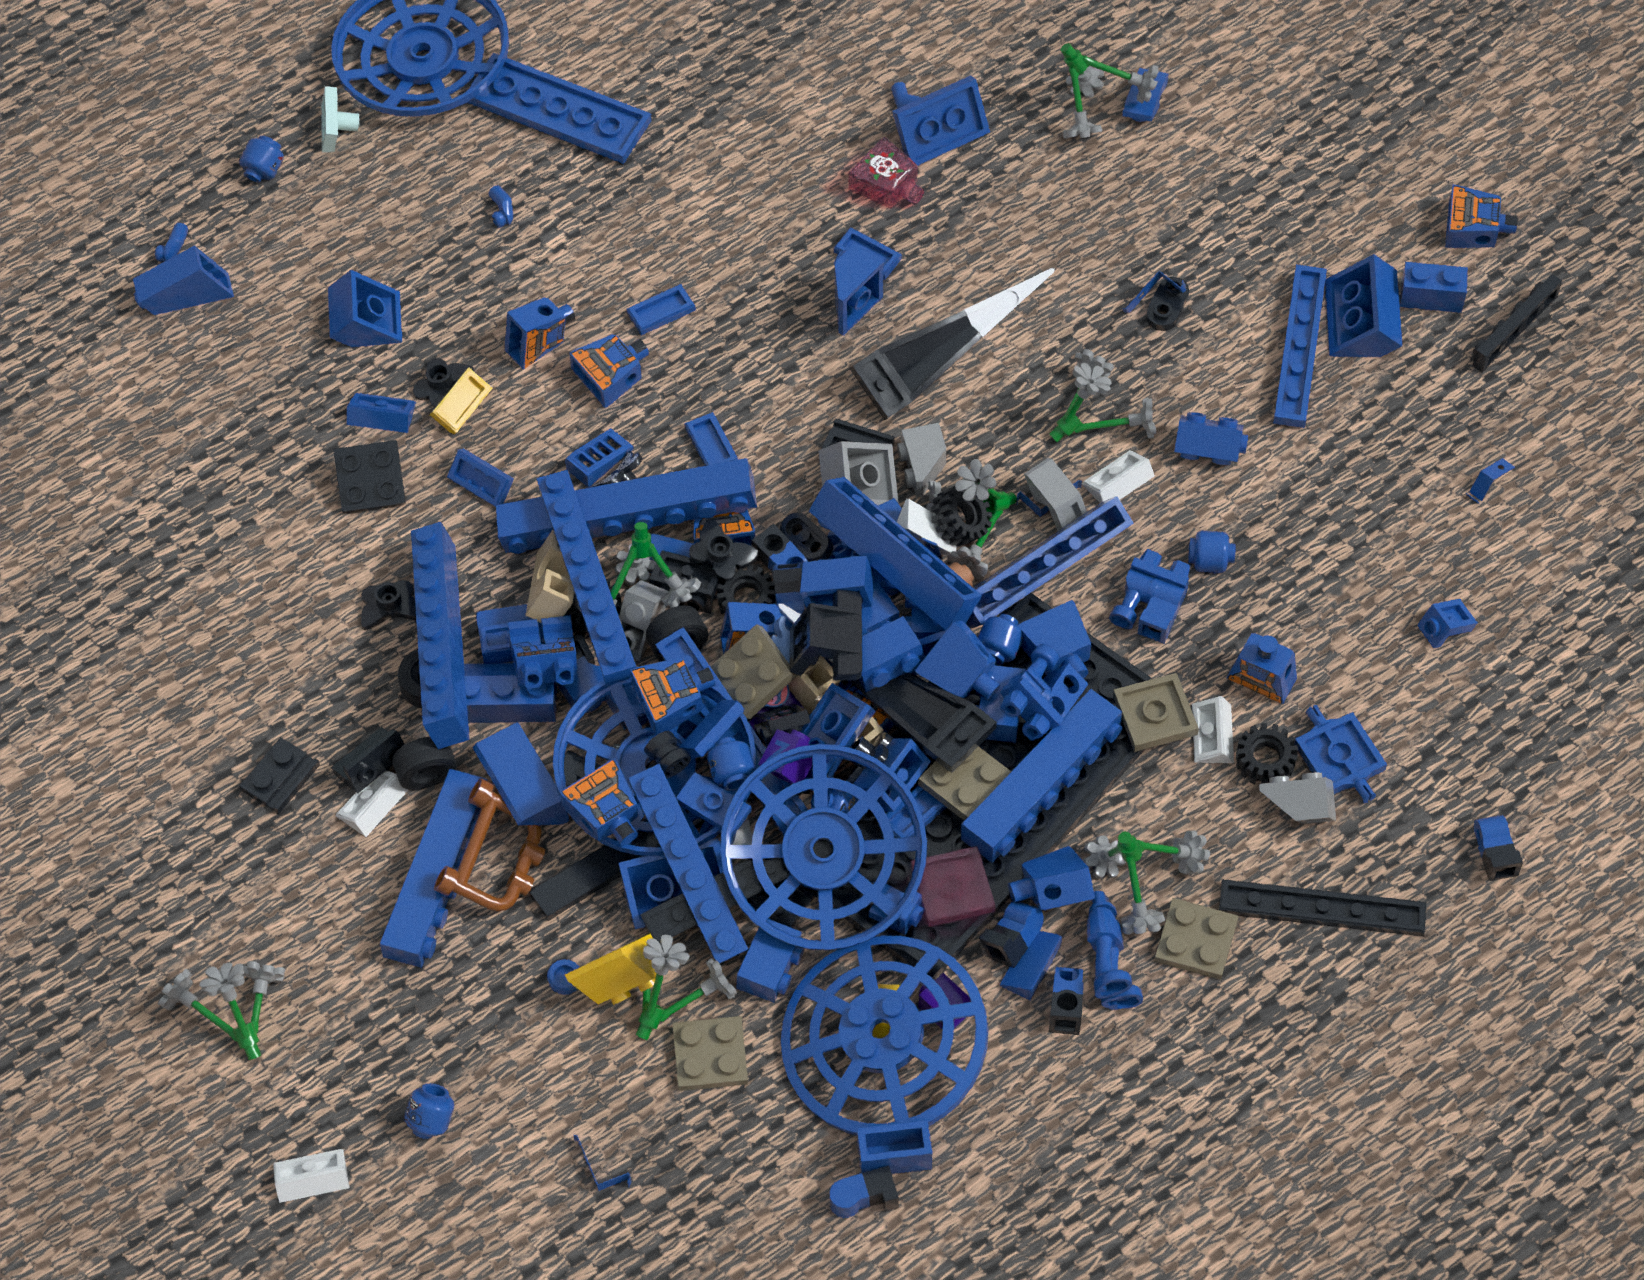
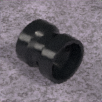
(665, 752)

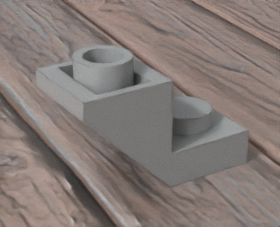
(1056, 491)

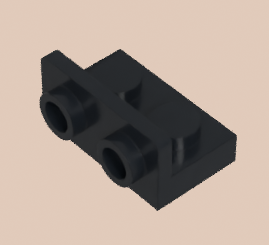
(687, 568)
(782, 718)
(368, 759)

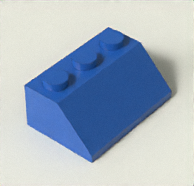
(1363, 310)
(496, 697)

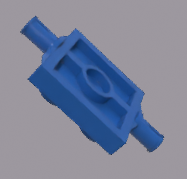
(1341, 752)

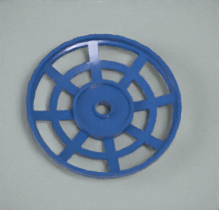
(415, 69)
(631, 752)
(830, 825)
(894, 1050)

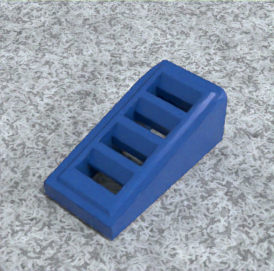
(591, 474)

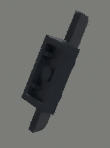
(829, 633)

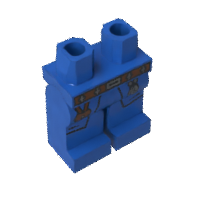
(544, 662)

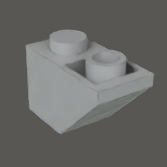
(925, 455)
(639, 608)
(1305, 799)

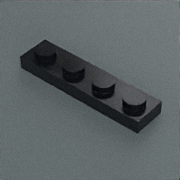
(1521, 318)

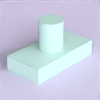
(333, 120)

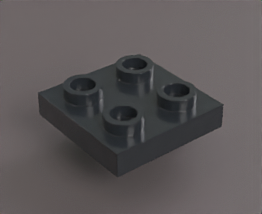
(369, 476)

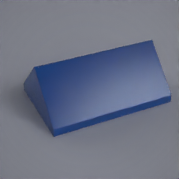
(836, 721)
(521, 777)
(651, 882)

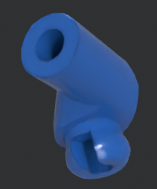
(901, 95)
(504, 202)
(174, 243)

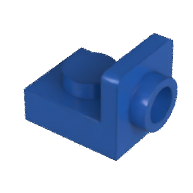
(1446, 620)
(910, 916)

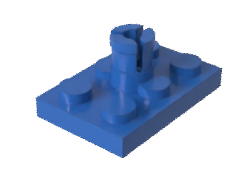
(941, 121)

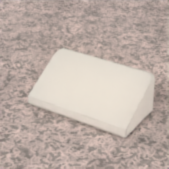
(1119, 477)
(919, 524)
(1215, 732)
(372, 804)
(310, 1175)

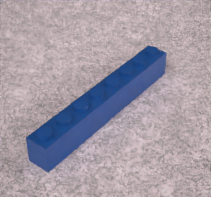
(651, 500)
(439, 636)

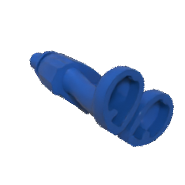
(1105, 935)

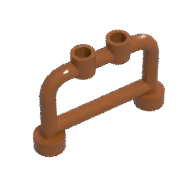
(528, 855)

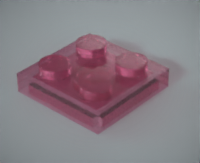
(955, 887)

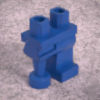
(1158, 588)
(1042, 701)

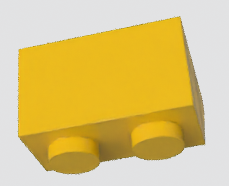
(615, 973)

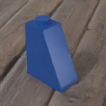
(182, 283)

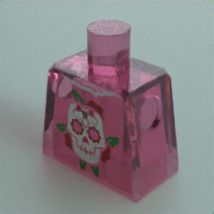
(886, 176)

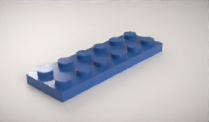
(563, 110)

